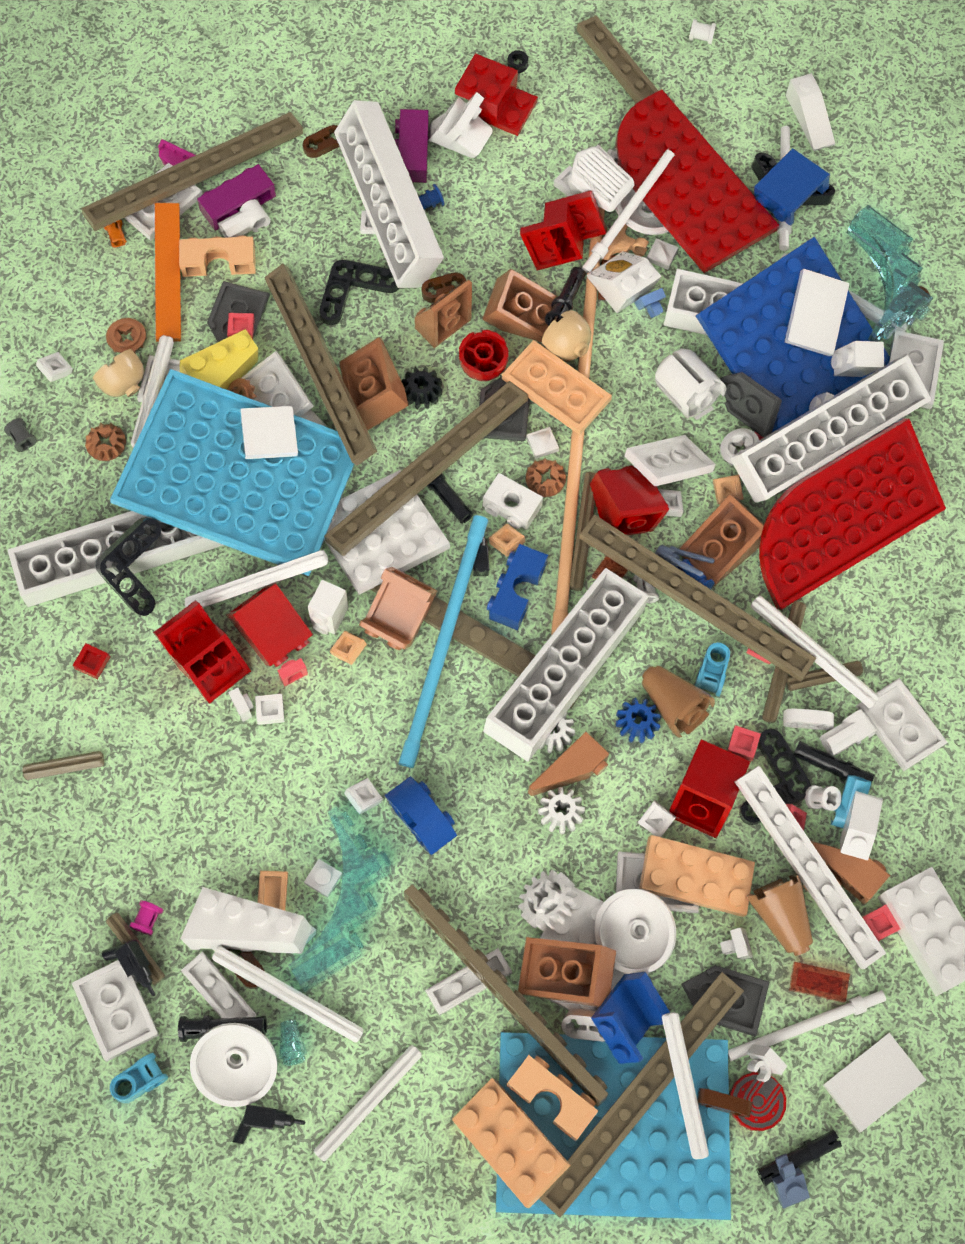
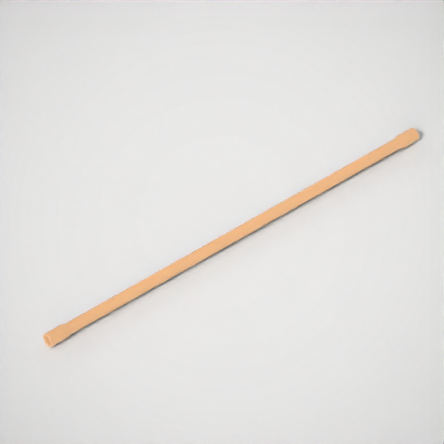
(574, 467)

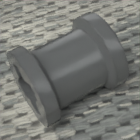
(20, 435)

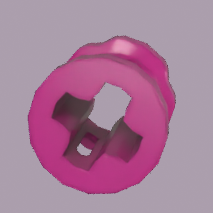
(146, 917)

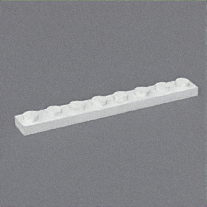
(810, 867)

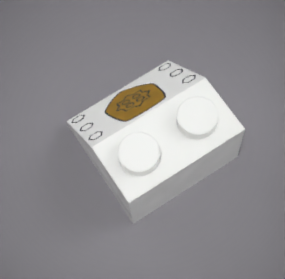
(624, 279)

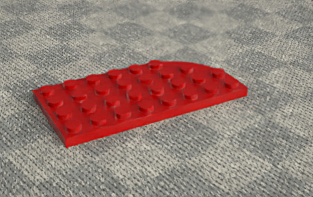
(697, 192)
(846, 513)

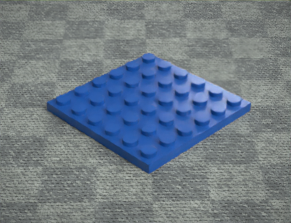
(752, 329)

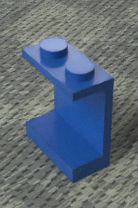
(790, 185)
(628, 1015)

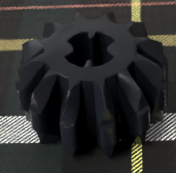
(430, 391)

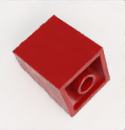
(628, 500)
(270, 625)
(708, 788)

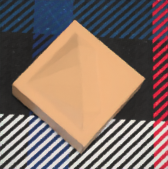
(726, 486)
(506, 539)
(348, 647)

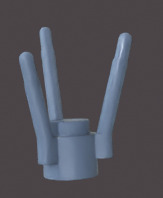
(671, 556)

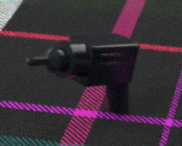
(481, 563)
(132, 961)
(263, 1118)

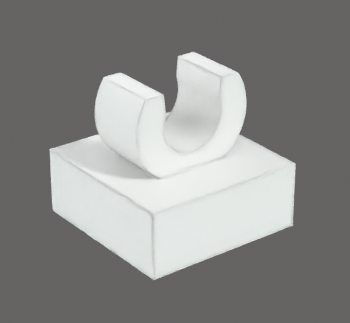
(738, 944)
(766, 1060)

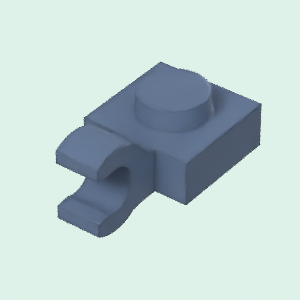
(790, 1184)

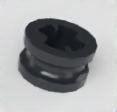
(517, 54)

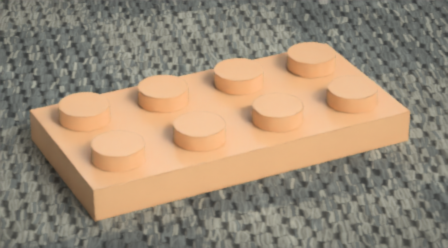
(557, 387)
(697, 875)
(511, 1143)

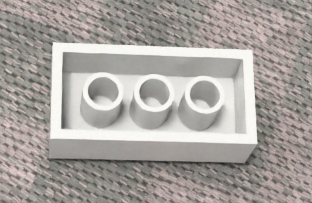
(691, 295)
(930, 928)

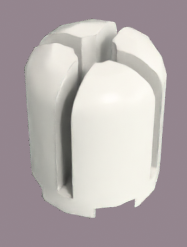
(689, 383)

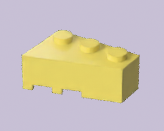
(222, 361)

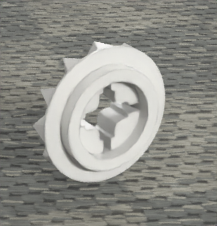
(736, 438)

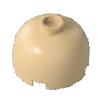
(568, 337)
(121, 375)

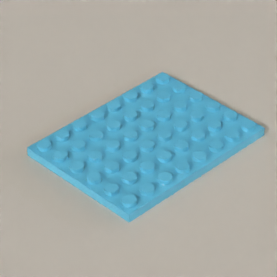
(196, 476)
(653, 1165)

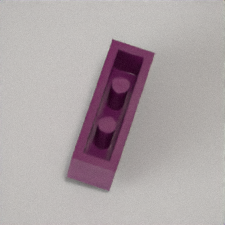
(413, 142)
(233, 193)

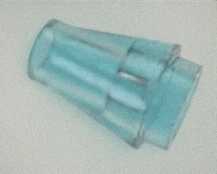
(291, 1044)

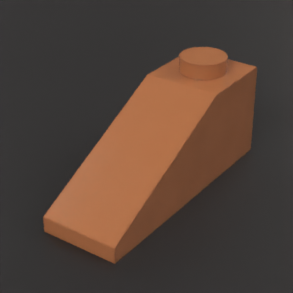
(574, 765)
(857, 875)

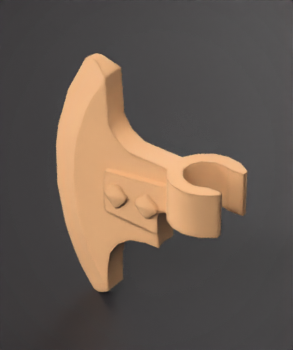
(625, 243)

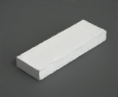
(463, 984)
(216, 988)

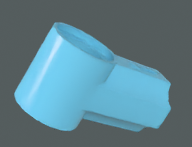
(852, 784)

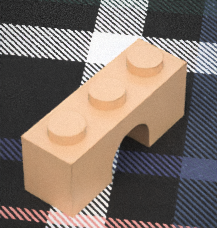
(198, 253)
(535, 1078)

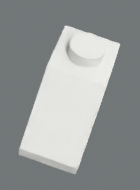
(861, 825)

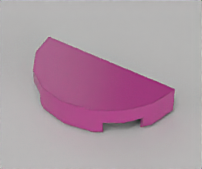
(172, 154)

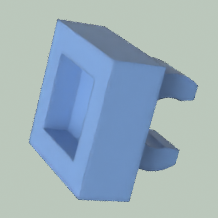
(651, 302)

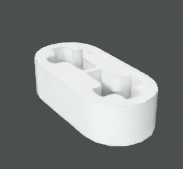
(808, 719)
(587, 1028)

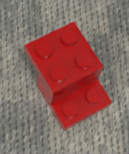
(503, 102)
(563, 231)
(202, 651)

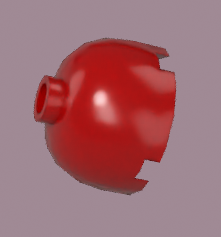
(483, 355)

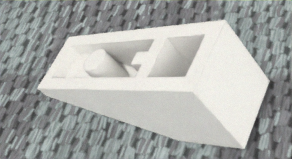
(810, 111)

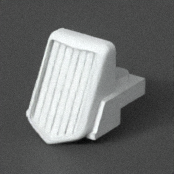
(461, 128)
(598, 172)

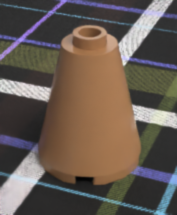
(677, 700)
(785, 913)

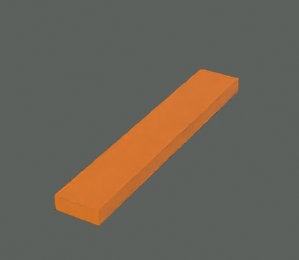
(167, 271)

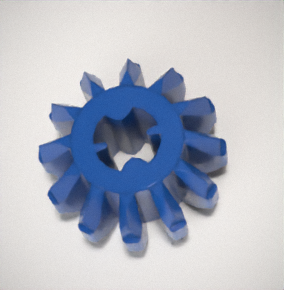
(647, 725)

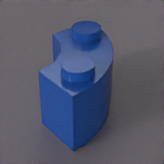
(421, 814)

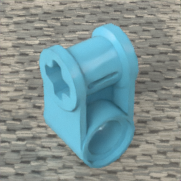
(712, 673)
(139, 1078)

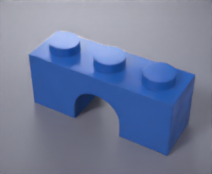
(524, 566)

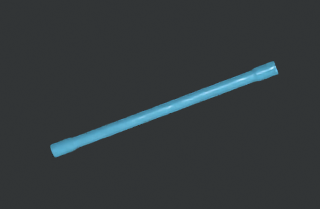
(412, 744)

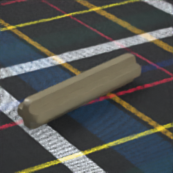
(820, 676)
(63, 765)
(125, 935)

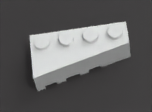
(243, 925)

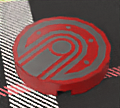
(767, 1100)

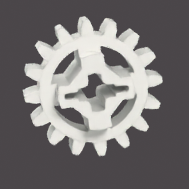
(548, 900)

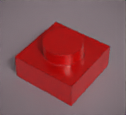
(91, 661)

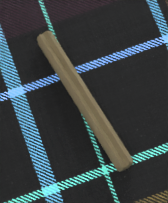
(581, 548)
(779, 676)

